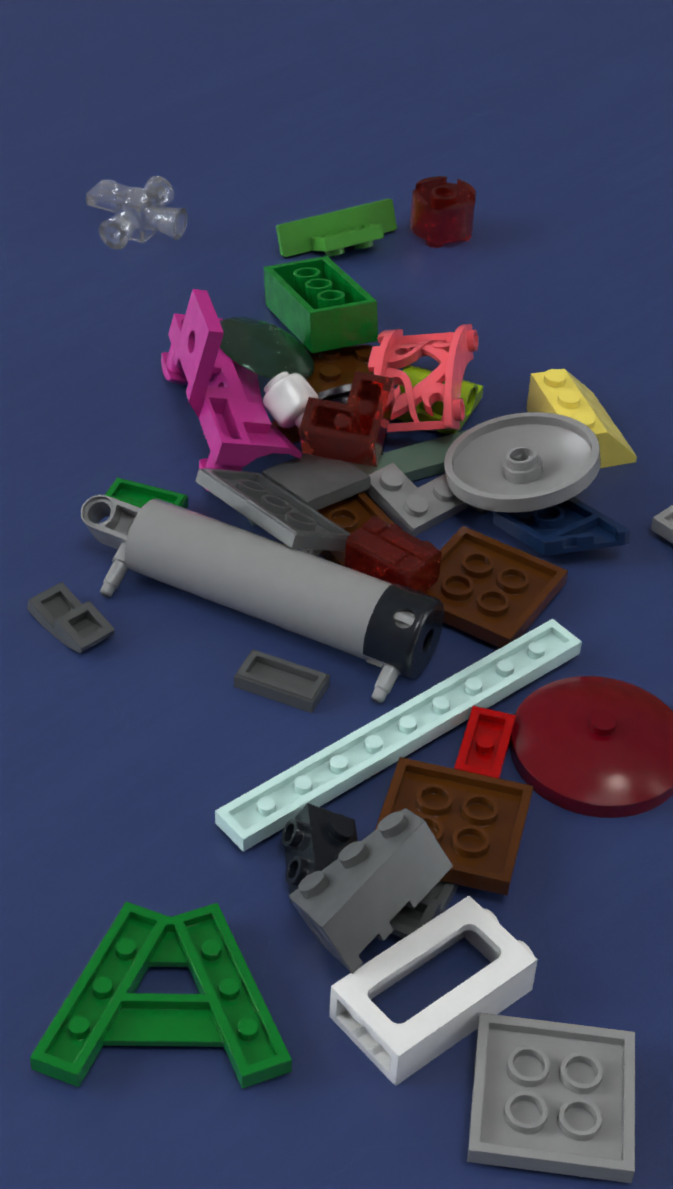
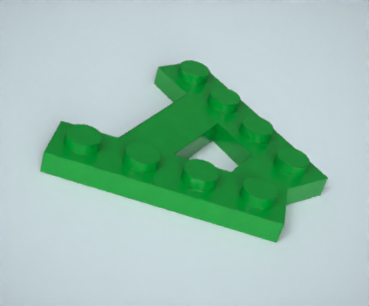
(109, 1013)

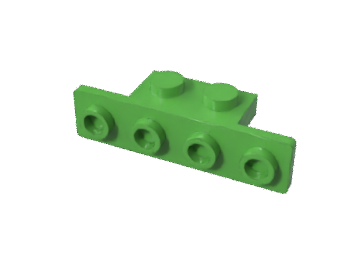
(337, 229)

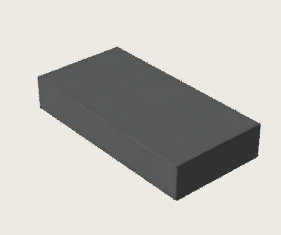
(282, 681)

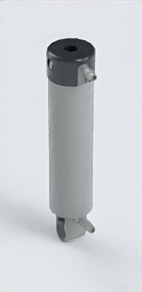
(272, 583)

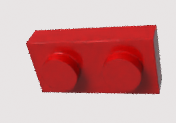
(485, 742)

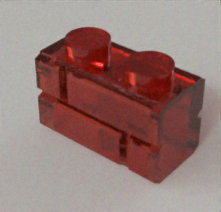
(393, 555)

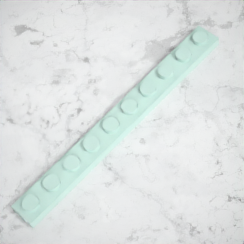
(395, 734)

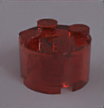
(442, 211)

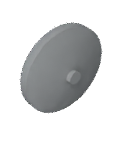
(522, 462)

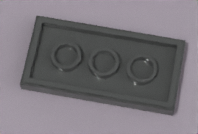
(274, 509)

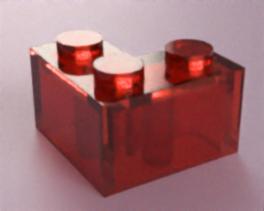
(350, 430)

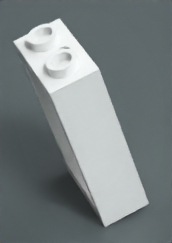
(409, 1046)

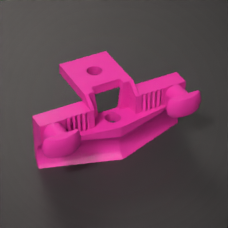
(220, 390)

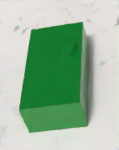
(321, 304)

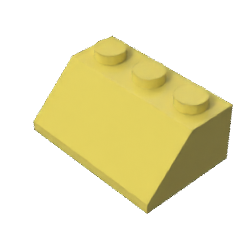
(563, 394)

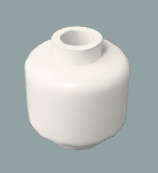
(287, 398)

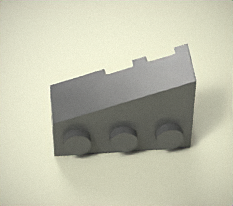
(370, 885)

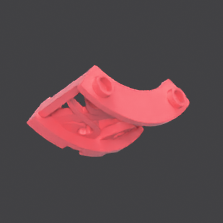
(453, 354)

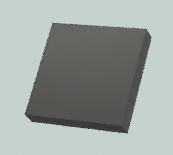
(318, 479)

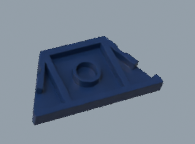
(563, 528)

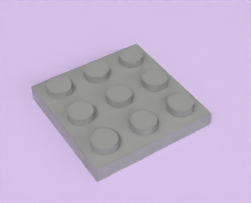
(553, 1098)

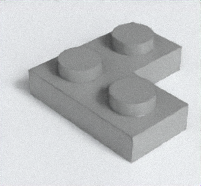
(410, 506)

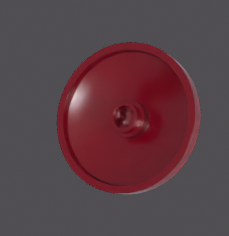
(595, 746)

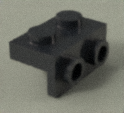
(314, 842)

